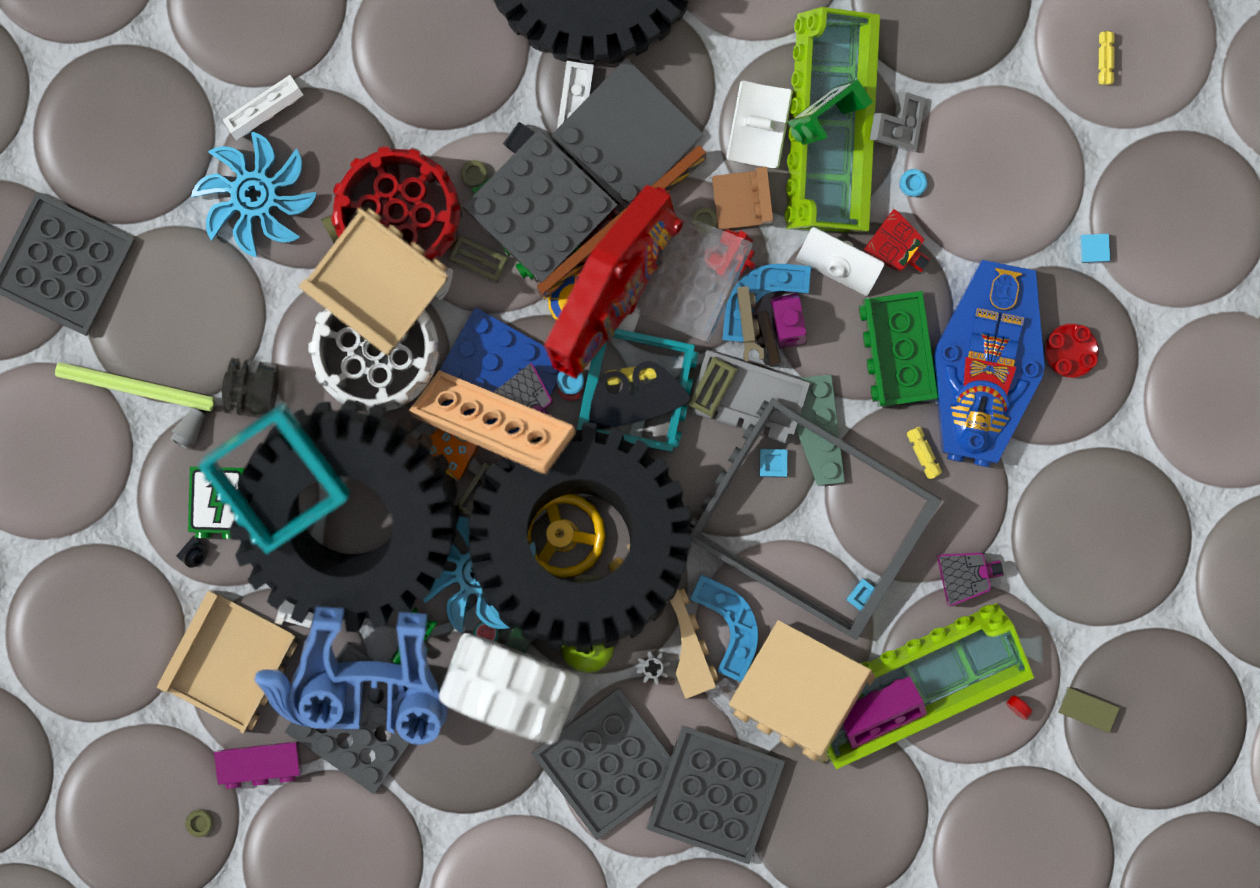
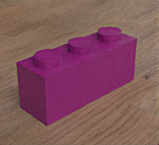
(883, 712)
(258, 764)

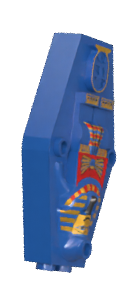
(988, 362)

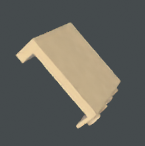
(375, 281)
(220, 660)
(799, 690)

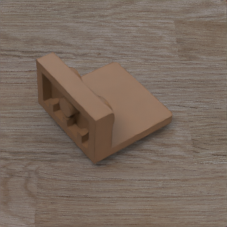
(742, 199)

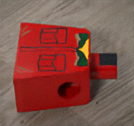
(897, 244)

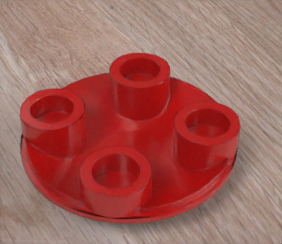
(1071, 350)

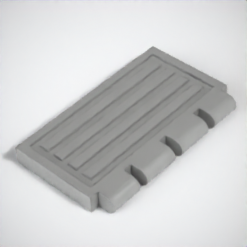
(748, 391)

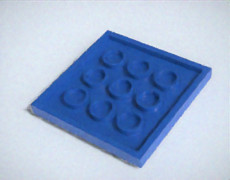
(493, 353)

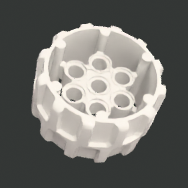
(335, 384)
(509, 688)

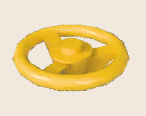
(564, 536)

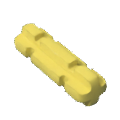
(1106, 58)
(644, 373)
(924, 453)

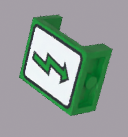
(847, 97)
(205, 509)

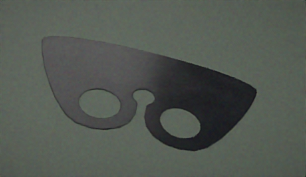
(652, 399)

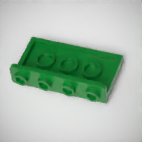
(898, 349)

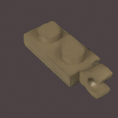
(749, 326)

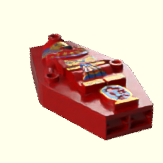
(612, 280)

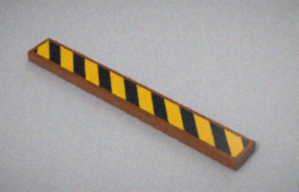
(579, 258)

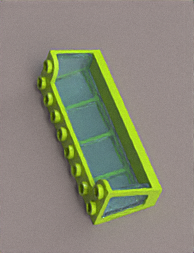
(834, 175)
(950, 670)

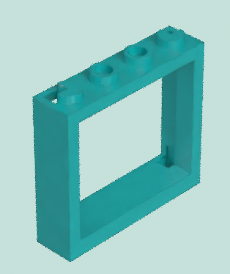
(678, 414)
(243, 513)

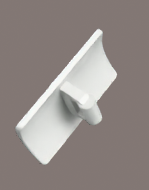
(759, 125)
(840, 261)

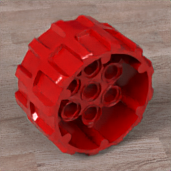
(430, 171)

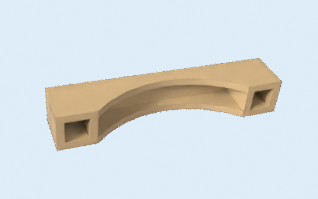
(692, 669)

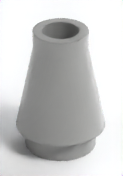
(188, 428)

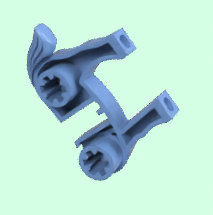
(330, 692)

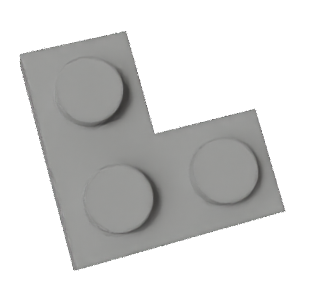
(903, 128)

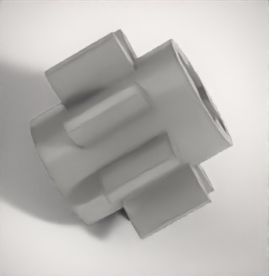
(646, 663)

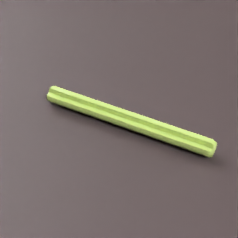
(134, 386)

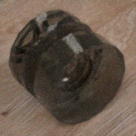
(250, 388)

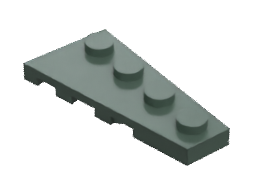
(821, 455)

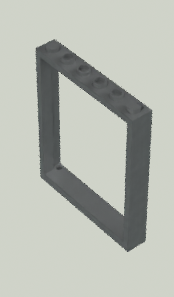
(891, 570)

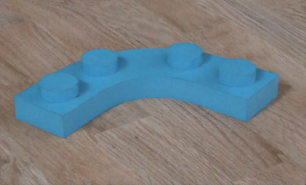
(762, 282)
(741, 625)

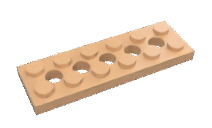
(495, 436)

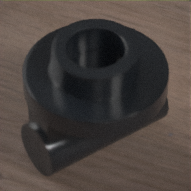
(193, 553)

